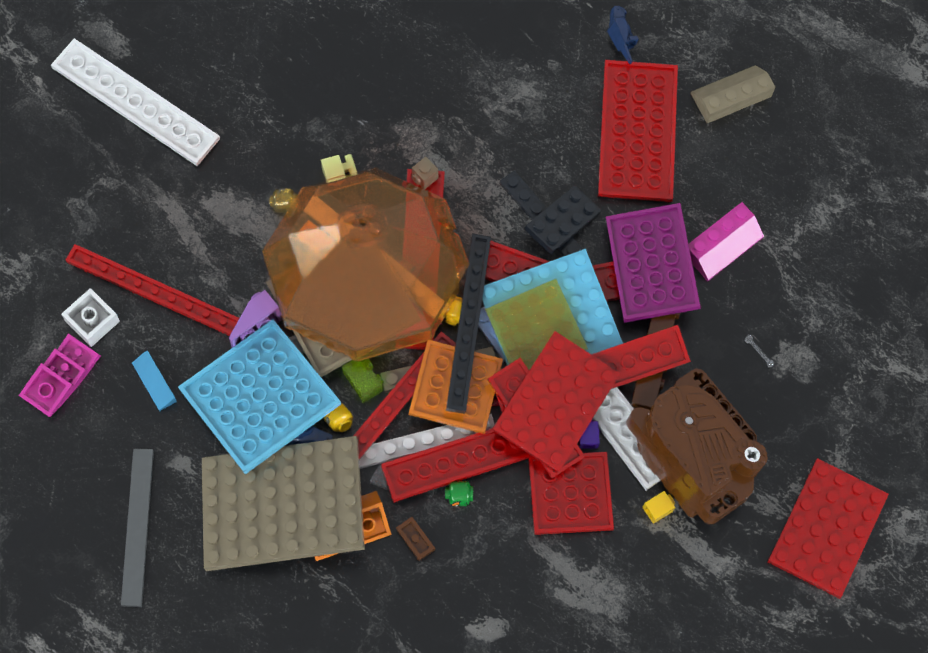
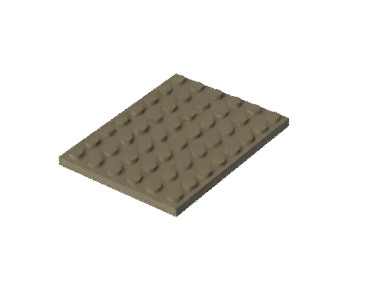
(285, 508)

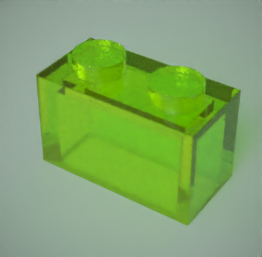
(363, 379)

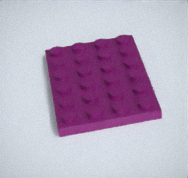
(652, 262)

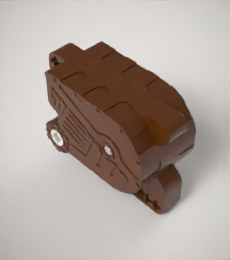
(699, 447)

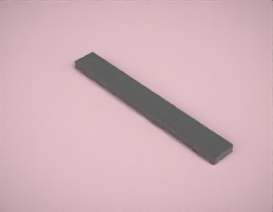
(137, 528)

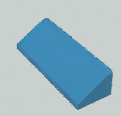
(153, 381)

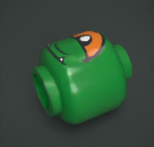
(459, 493)

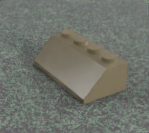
(733, 93)

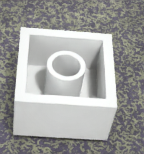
(90, 317)

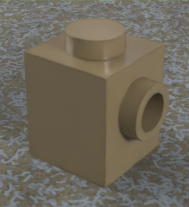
(424, 173)

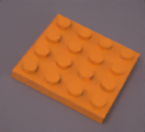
(433, 387)

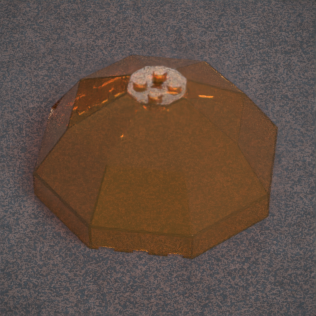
(368, 285)

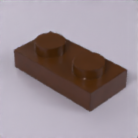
(415, 538)

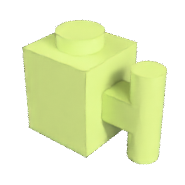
(334, 168)

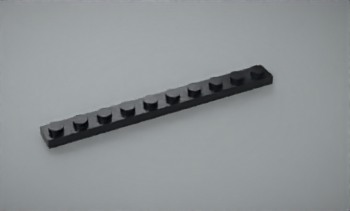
(468, 324)

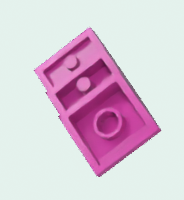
(59, 375)

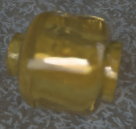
(282, 200)

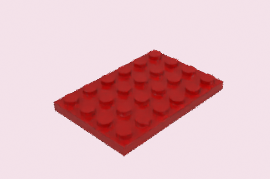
(556, 401)
(828, 528)

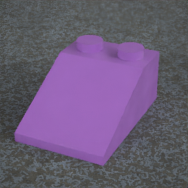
(256, 314)

